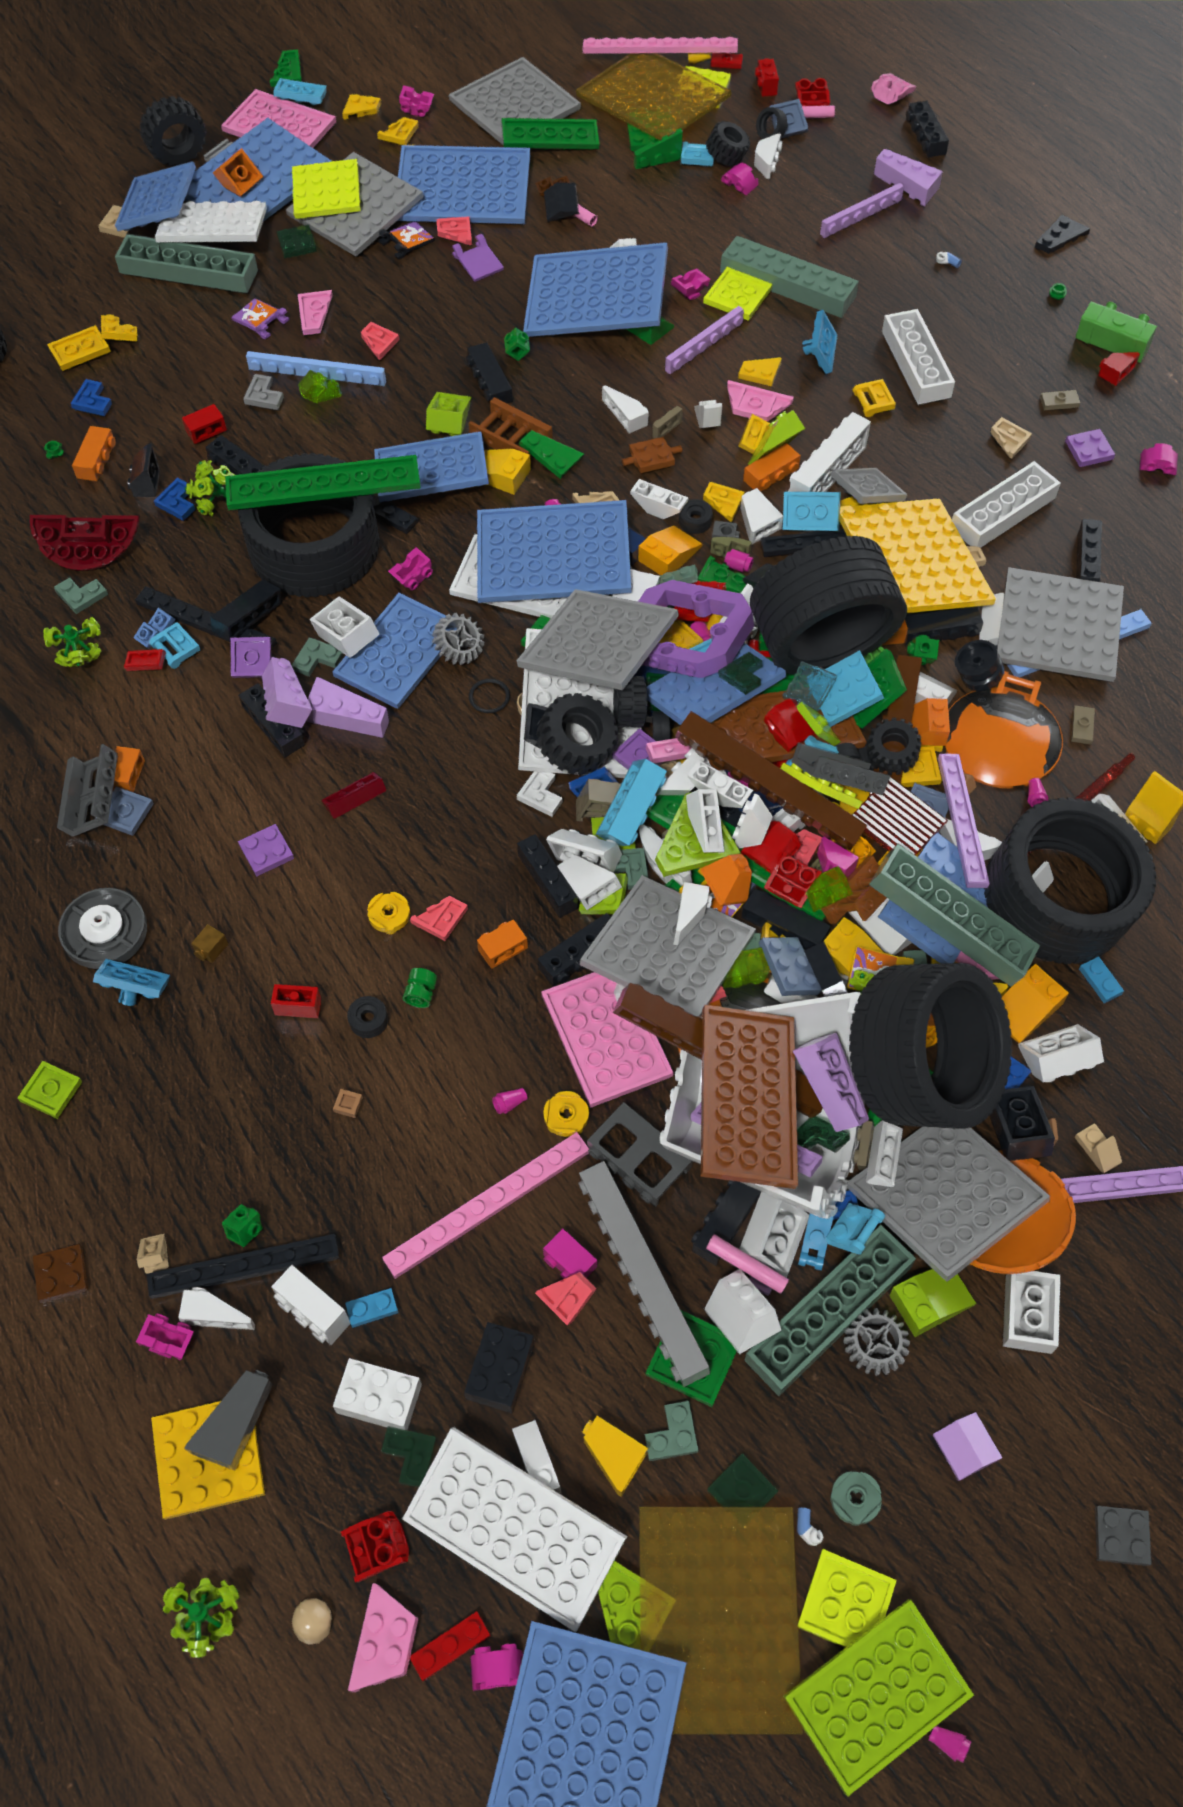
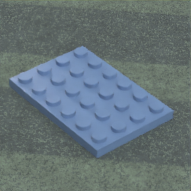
(155, 196)
(442, 464)
(398, 656)
(710, 695)
(945, 859)

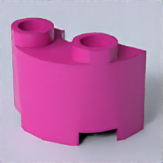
(415, 103)
(741, 177)
(691, 283)
(1159, 457)
(413, 569)
(164, 1337)
(495, 1667)

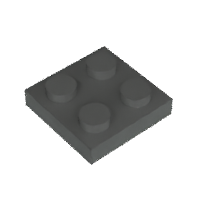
(1122, 1535)

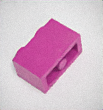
(568, 1256)

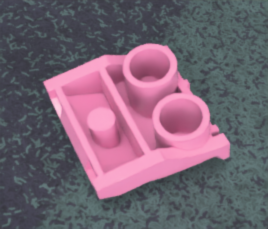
(891, 88)

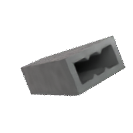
(231, 1423)

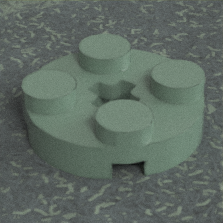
(871, 1498)

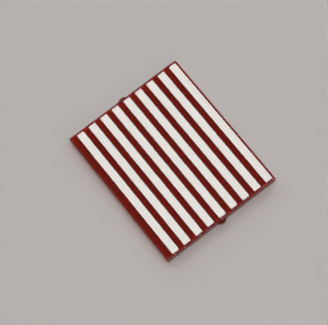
(899, 818)

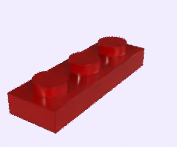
(449, 1646)

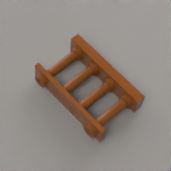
(511, 417)
(864, 897)

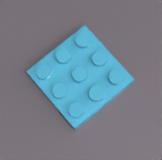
(852, 690)

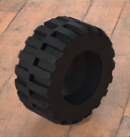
(162, 116)
(586, 713)

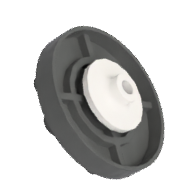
(102, 927)

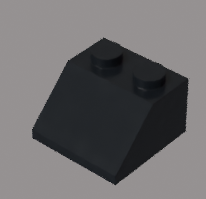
(144, 473)

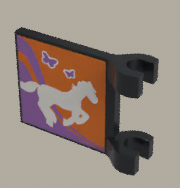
(406, 238)

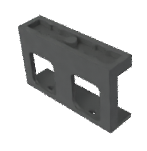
(839, 769)
(79, 795)
(647, 1142)

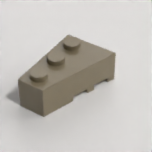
(595, 798)

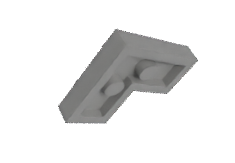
(260, 395)

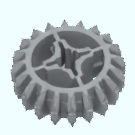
(449, 643)
(884, 1347)

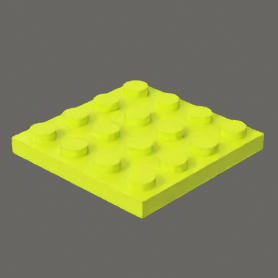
(326, 188)

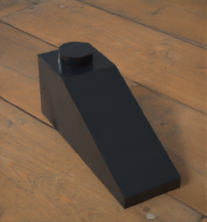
(825, 970)

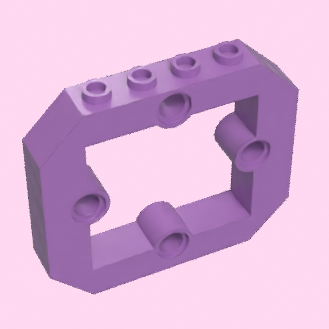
(725, 636)

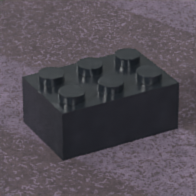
(1022, 1125)
(499, 1367)

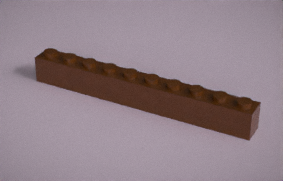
(901, 708)
(770, 780)
(685, 1032)

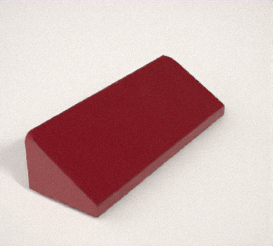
(354, 795)

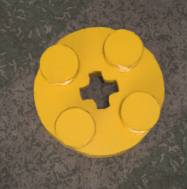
(388, 923)
(566, 1126)

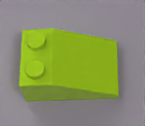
(447, 413)
(781, 431)
(930, 1300)

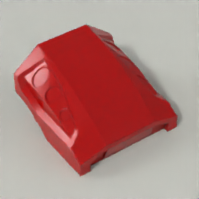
(813, 93)
(788, 724)
(776, 842)
(791, 880)
(376, 1545)

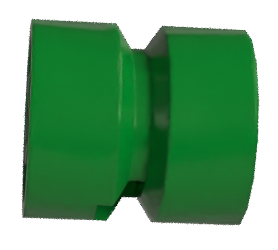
(419, 988)

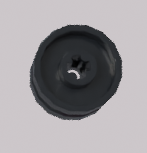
(979, 665)

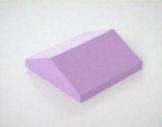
(967, 1446)

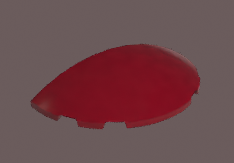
(83, 542)

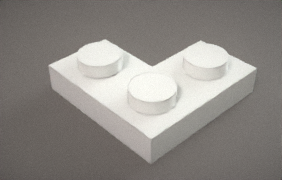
(536, 793)

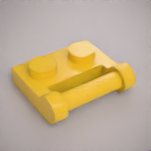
(879, 395)

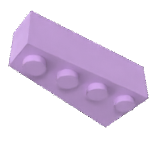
(917, 178)
(284, 694)
(345, 710)
(832, 1081)

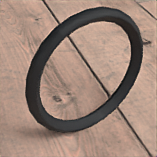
(489, 681)

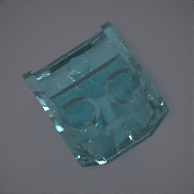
(810, 685)

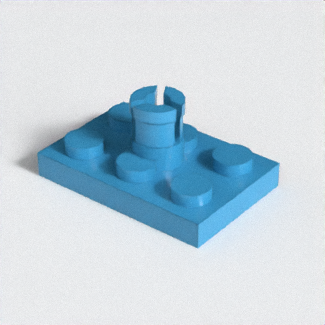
(822, 342)
(131, 980)

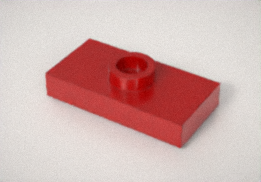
(726, 60)
(144, 660)

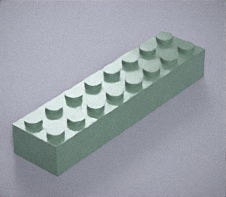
(186, 263)
(792, 276)
(954, 915)
(829, 1310)

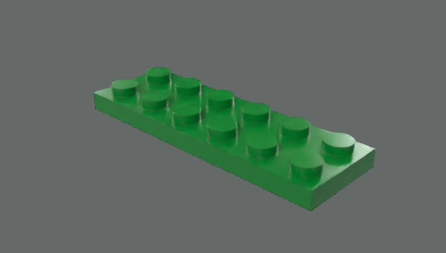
(550, 133)

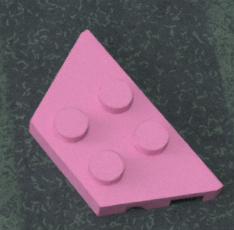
(752, 400)
(384, 1641)

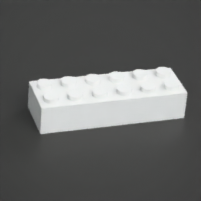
(918, 356)
(834, 453)
(1005, 505)

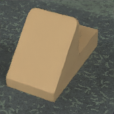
(1101, 1150)
(153, 1254)

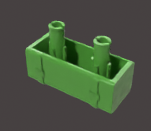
(1115, 330)

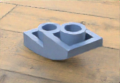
(158, 623)

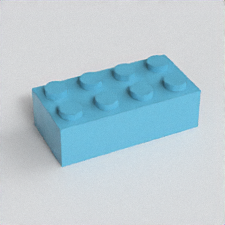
(632, 802)

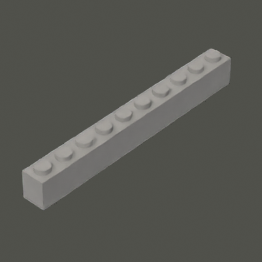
(645, 1276)

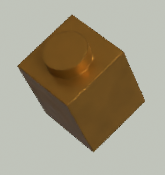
(209, 944)

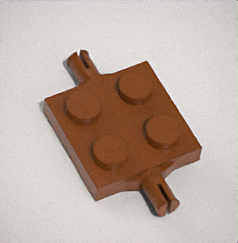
(651, 455)

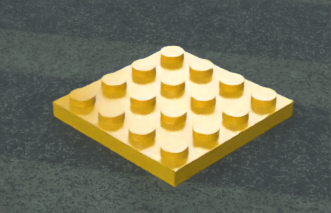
(193, 1483)

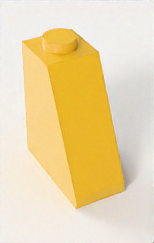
(614, 1452)

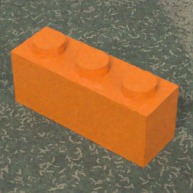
(93, 453)
(772, 467)

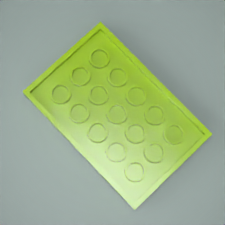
(878, 1696)

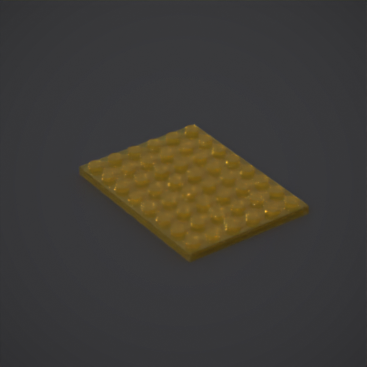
(653, 93)
(725, 1604)

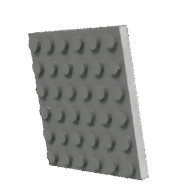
(513, 92)
(382, 203)
(1060, 624)
(598, 639)
(640, 948)
(951, 1197)

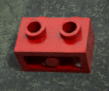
(767, 77)
(204, 423)
(296, 1001)

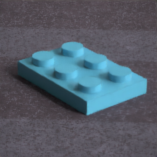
(299, 91)
(811, 511)

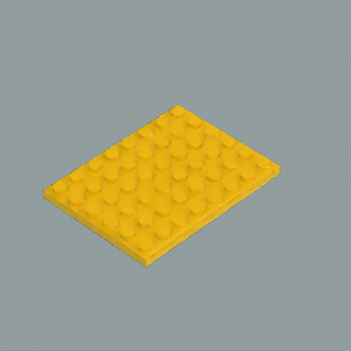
(922, 552)

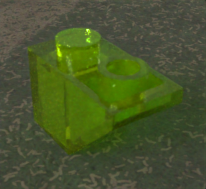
(318, 387)
(828, 889)
(748, 968)

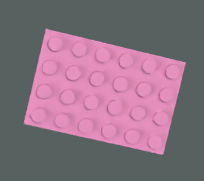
(297, 119)
(604, 1049)

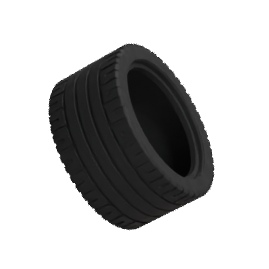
(313, 566)
(827, 603)
(1105, 845)
(891, 1045)

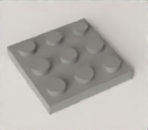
(868, 485)

